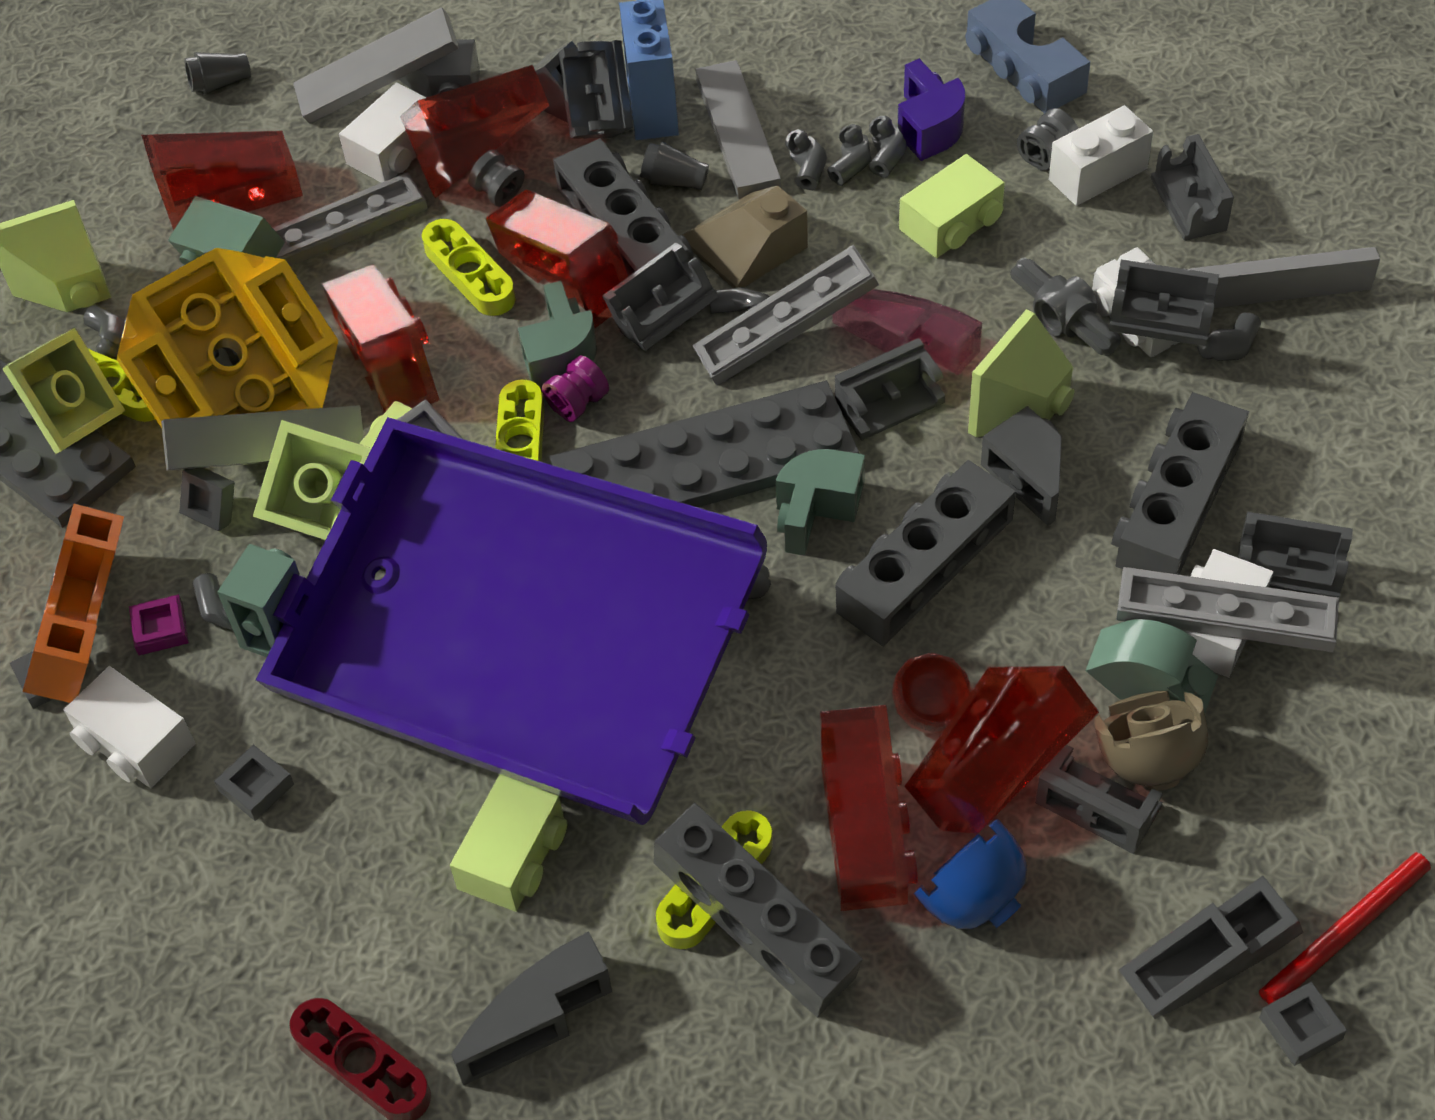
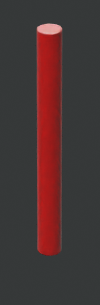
(1346, 928)

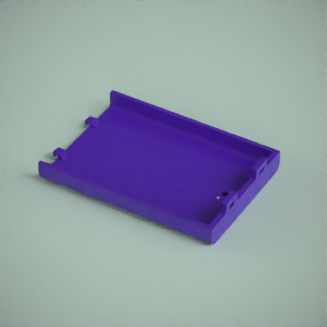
(517, 616)

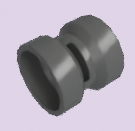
(1036, 141)

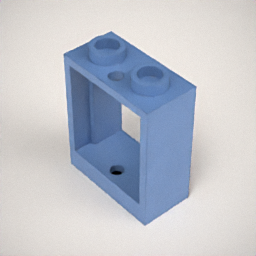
(649, 68)

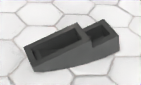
(1212, 948)
(533, 1009)

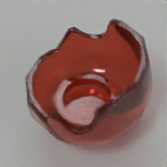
(930, 692)

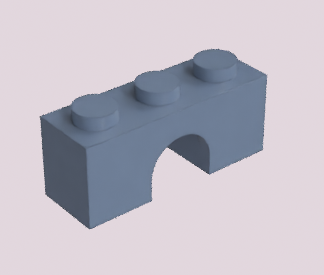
(1043, 74)

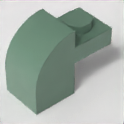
(556, 342)
(820, 485)
(1148, 658)

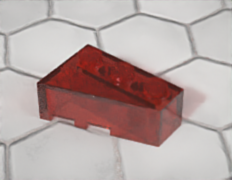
(466, 122)
(223, 167)
(560, 246)
(382, 336)
(998, 744)
(865, 809)

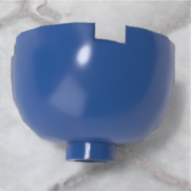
(978, 882)

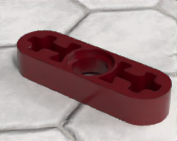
(379, 1097)

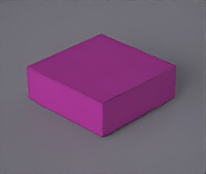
(158, 625)

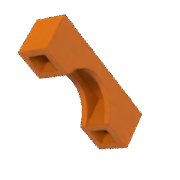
(73, 604)

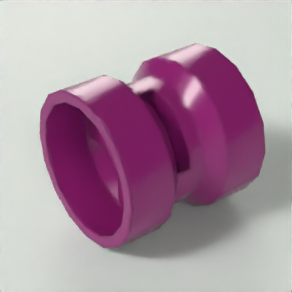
(573, 390)

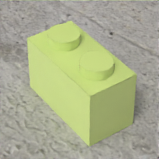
(951, 206)
(508, 843)

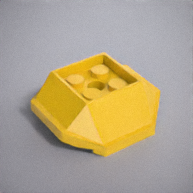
(232, 304)

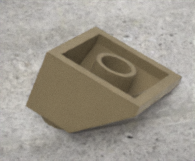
(751, 236)

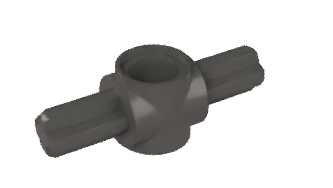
(1065, 306)

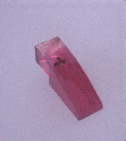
(896, 318)

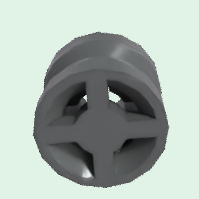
(496, 178)

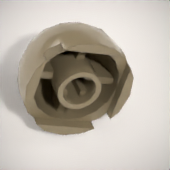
(1153, 738)

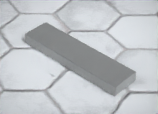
(376, 65)
(737, 128)
(350, 218)
(1294, 276)
(785, 315)
(248, 436)
(1229, 609)

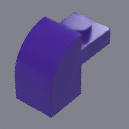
(933, 111)

